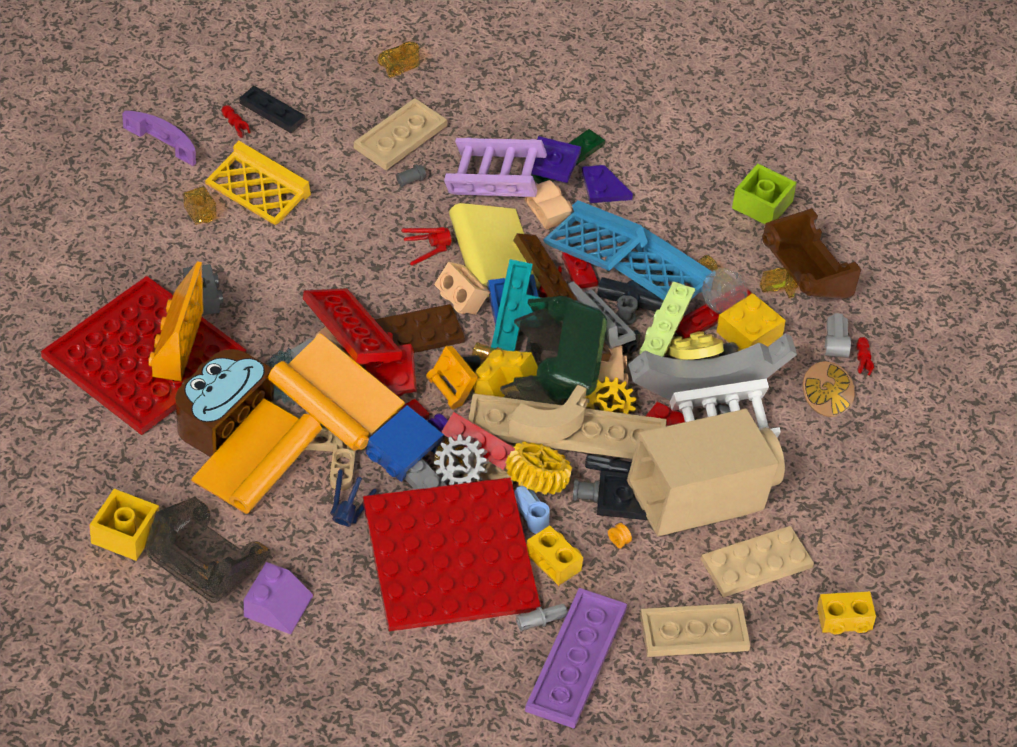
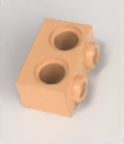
(461, 288)

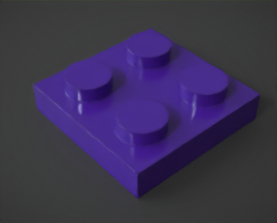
(559, 160)

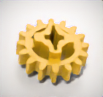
(619, 405)

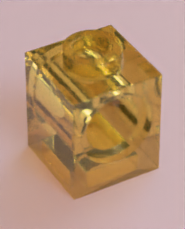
(200, 205)

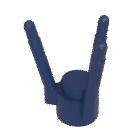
(345, 512)

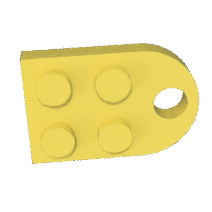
(695, 347)

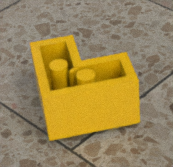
(501, 369)

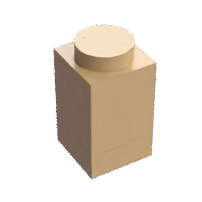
(705, 471)

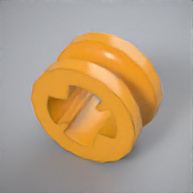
(619, 535)

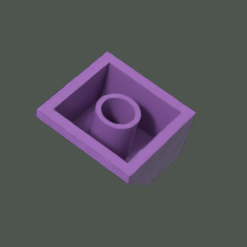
(276, 599)

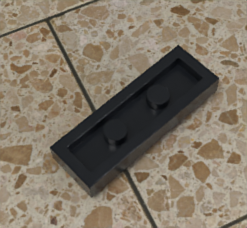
(272, 109)

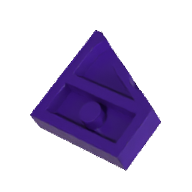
(604, 185)

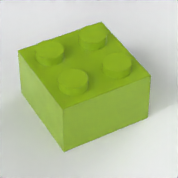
(764, 194)

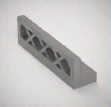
(614, 323)

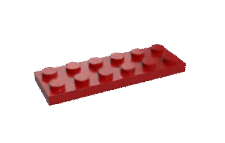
(352, 325)

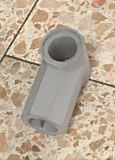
(837, 340)

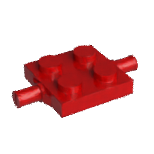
(398, 374)

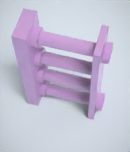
(500, 184)

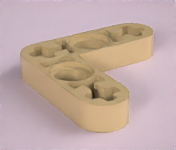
(335, 445)

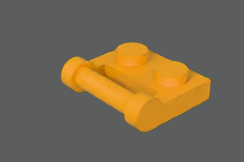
(457, 373)

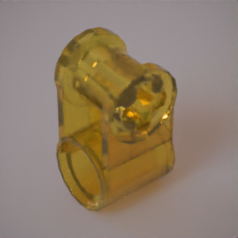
(401, 59)

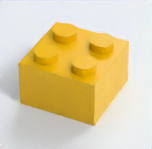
(750, 323)
(123, 524)

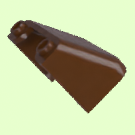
(807, 259)

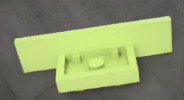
(667, 319)

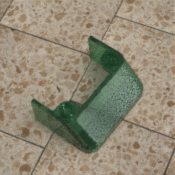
(578, 349)

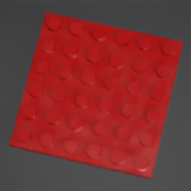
(112, 352)
(450, 554)

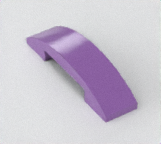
(140, 123)

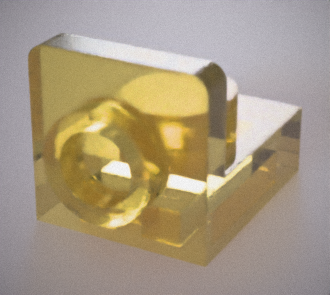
(778, 279)

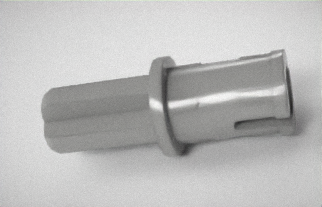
(540, 616)

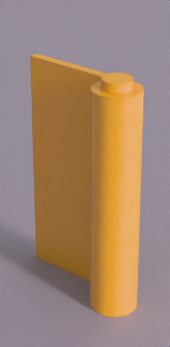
(336, 392)
(256, 455)

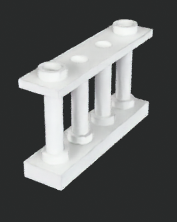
(729, 393)

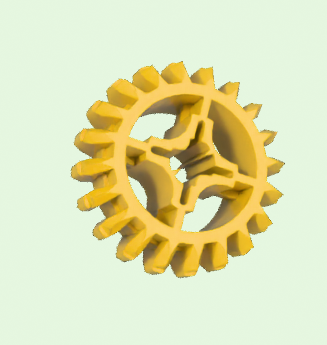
(538, 468)

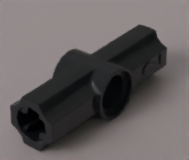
(614, 289)

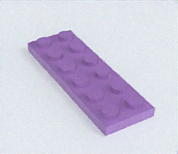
(576, 658)

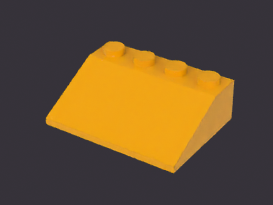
(179, 327)

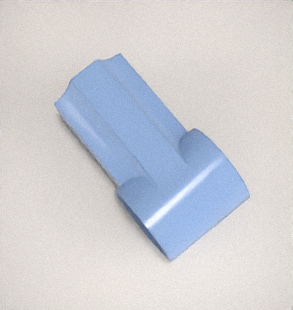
(532, 509)

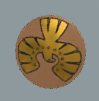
(828, 389)

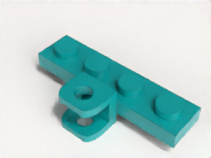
(512, 305)

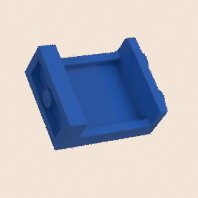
(403, 442)

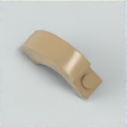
(549, 425)

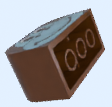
(220, 398)

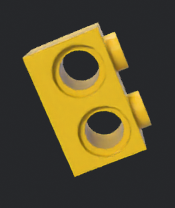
(554, 555)
(846, 612)

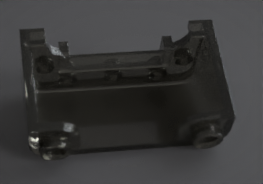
(198, 554)

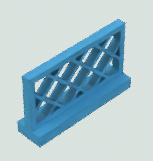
(605, 224)
(669, 259)

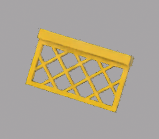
(265, 168)

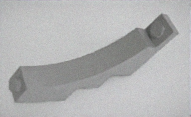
(671, 375)

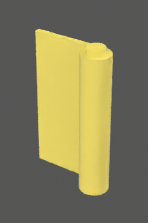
(487, 239)

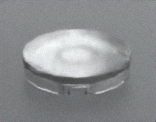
(723, 289)

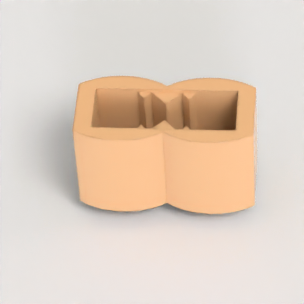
(549, 205)

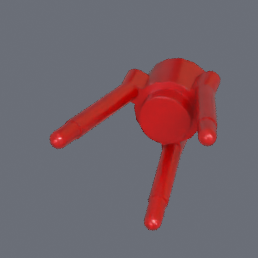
(437, 237)

